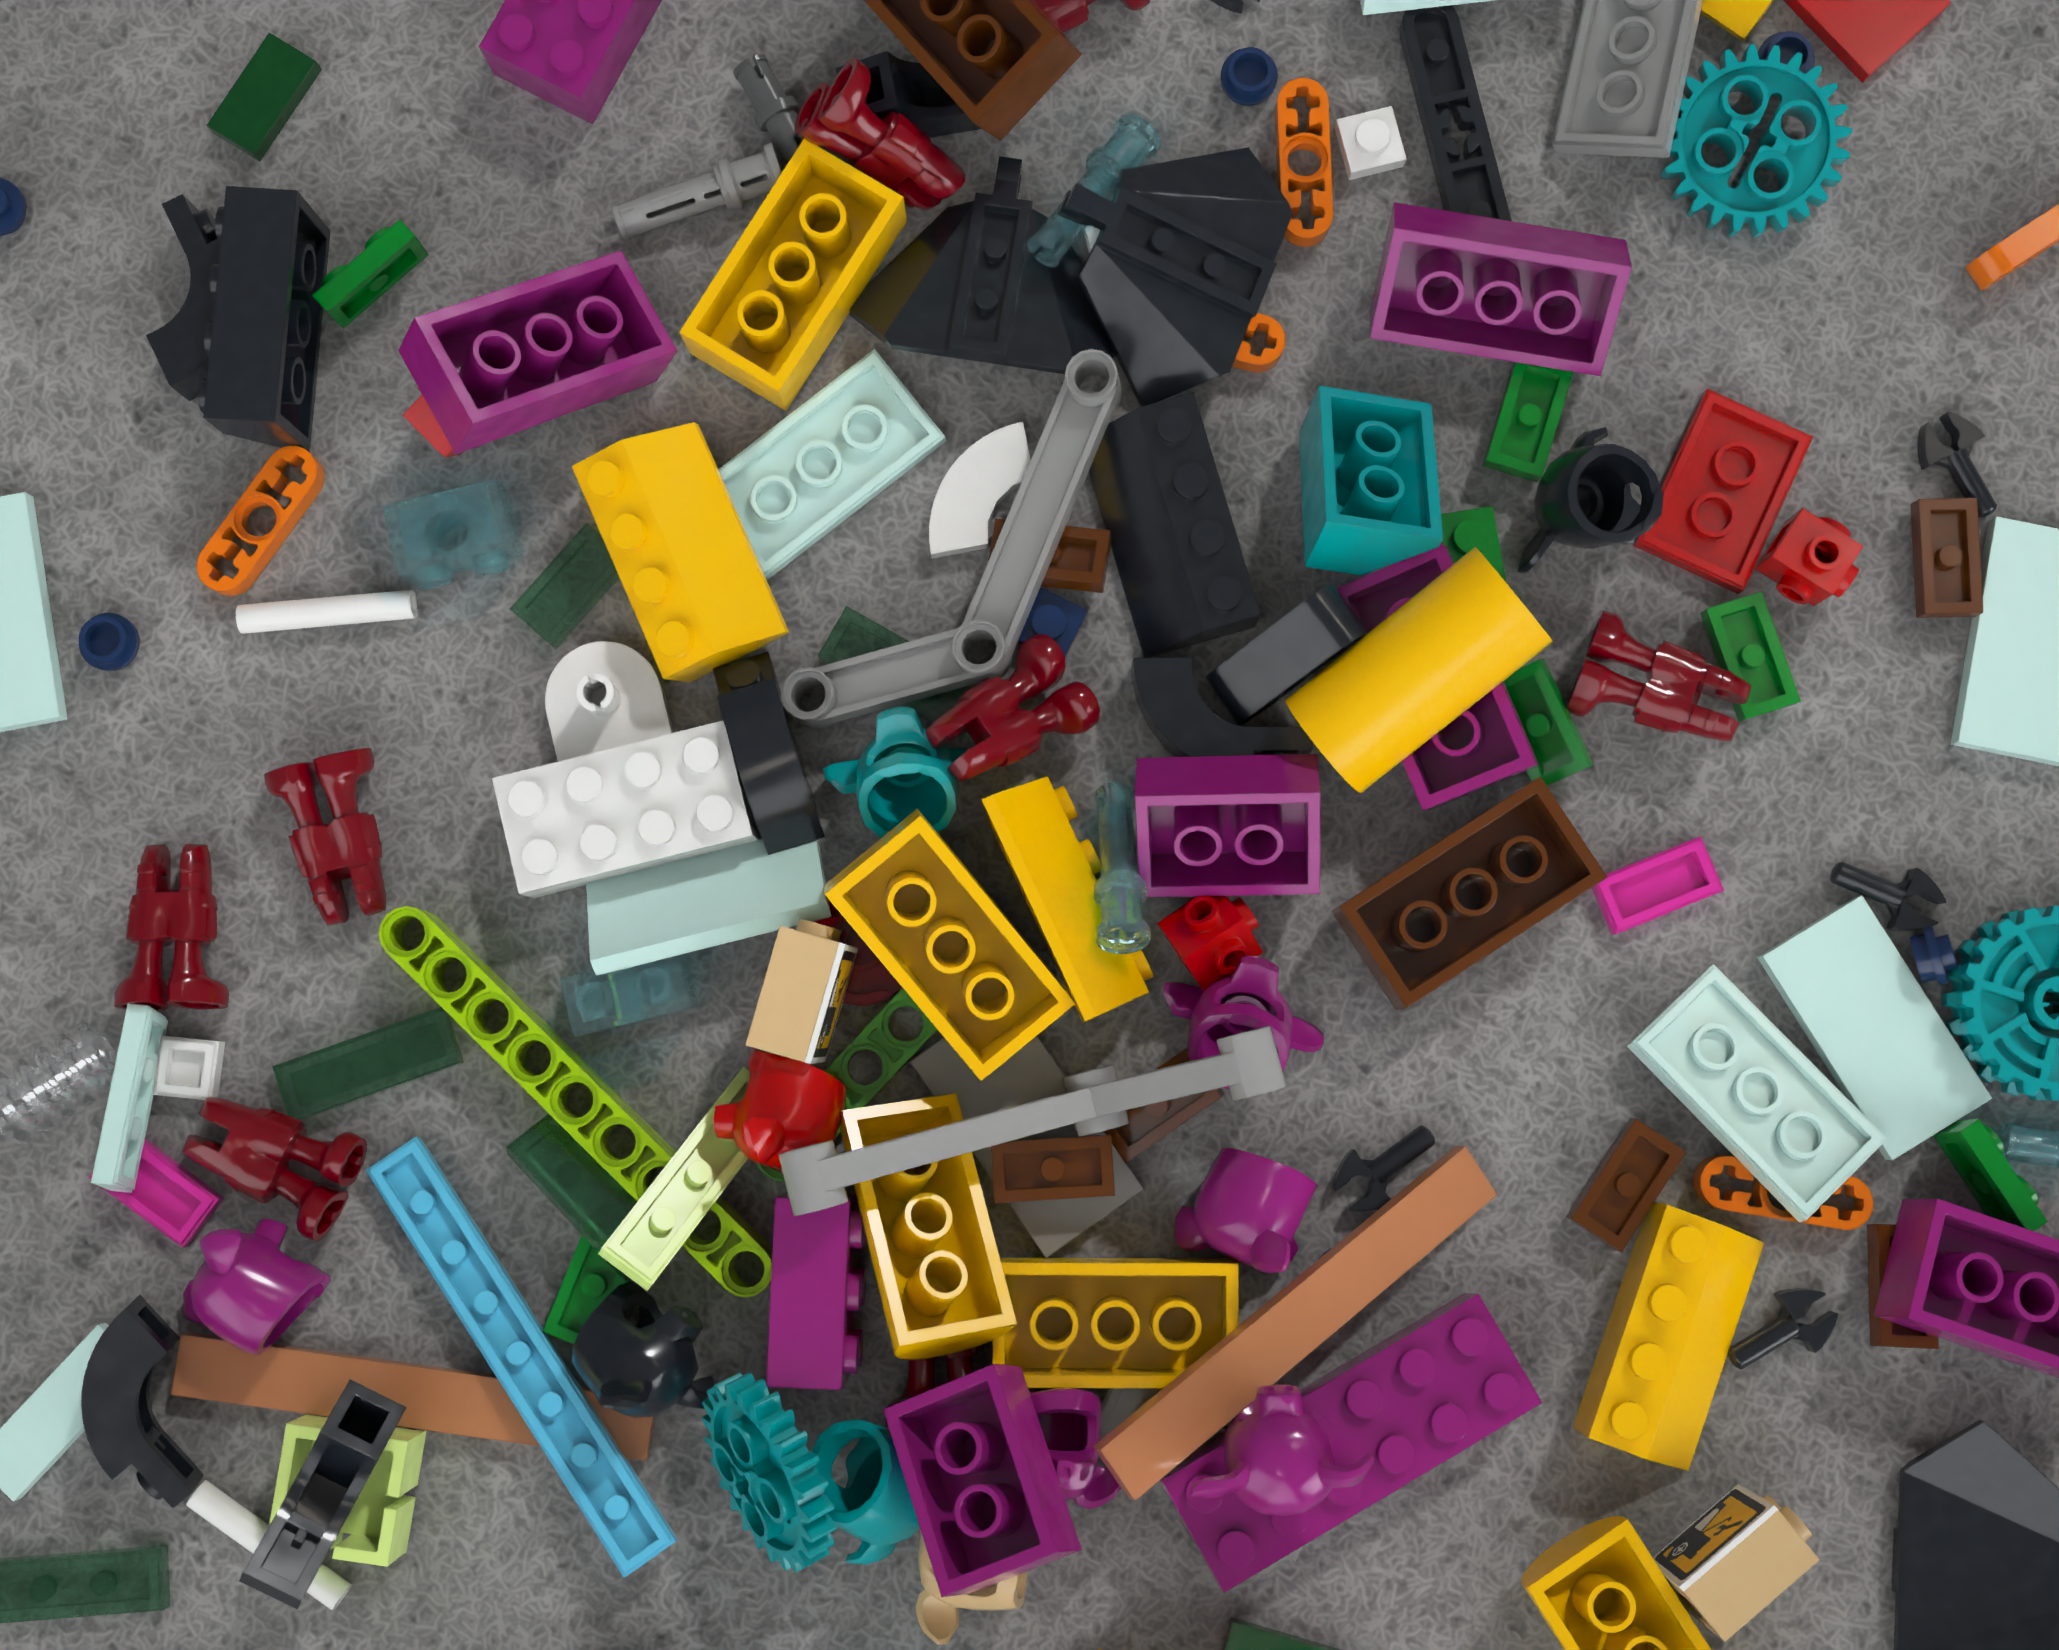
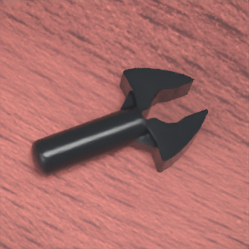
(1956, 458)
(1891, 893)
(1381, 1168)
(1785, 1328)

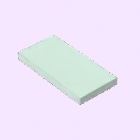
(827, 461)
(2013, 647)
(28, 651)
(702, 903)
(1874, 1026)
(1757, 1093)

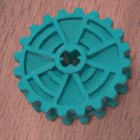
(2001, 1002)

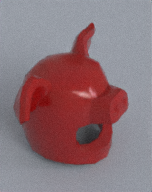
(782, 1109)

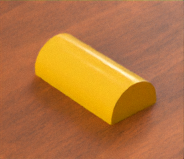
(1417, 671)
(929, 1237)
(1608, 1593)

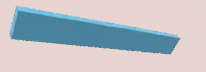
(522, 1356)

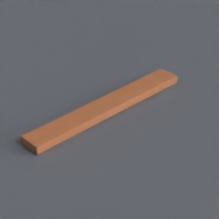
(1294, 1322)
(314, 1380)

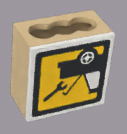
(802, 993)
(1736, 1559)

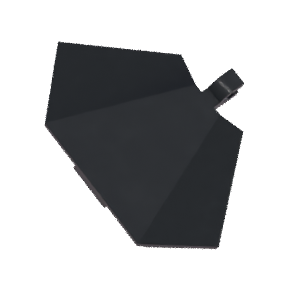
(1180, 264)
(979, 292)
(1976, 1549)

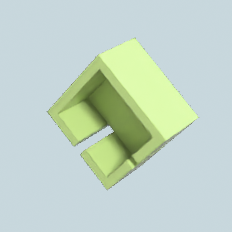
(382, 1512)

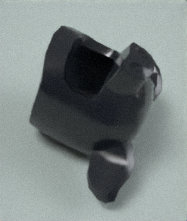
(1589, 500)
(641, 1366)

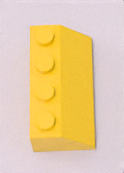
(680, 551)
(1058, 888)
(1668, 1336)

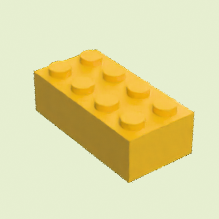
(794, 274)
(948, 944)
(1115, 1318)

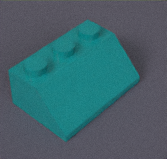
(1367, 481)

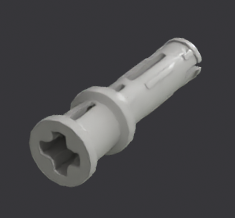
(727, 186)

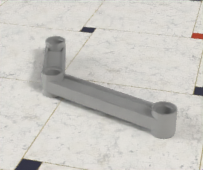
(1009, 580)
(1091, 1102)

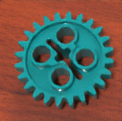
(1796, 163)
(768, 1471)

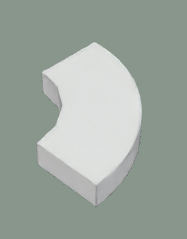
(975, 488)

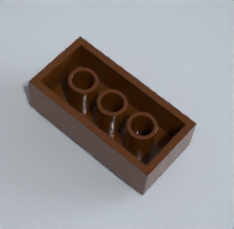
(983, 53)
(1469, 894)

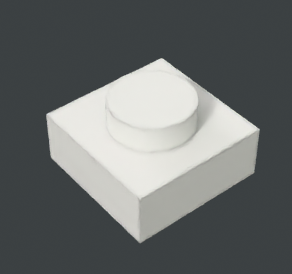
(1370, 143)

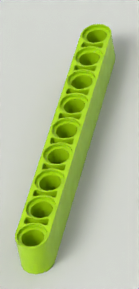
(551, 1087)

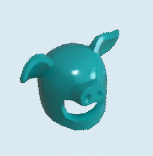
(900, 774)
(876, 1497)

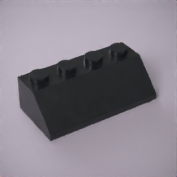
(265, 317)
(1171, 528)

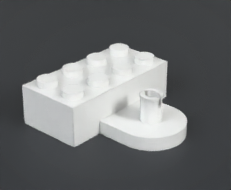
(622, 782)

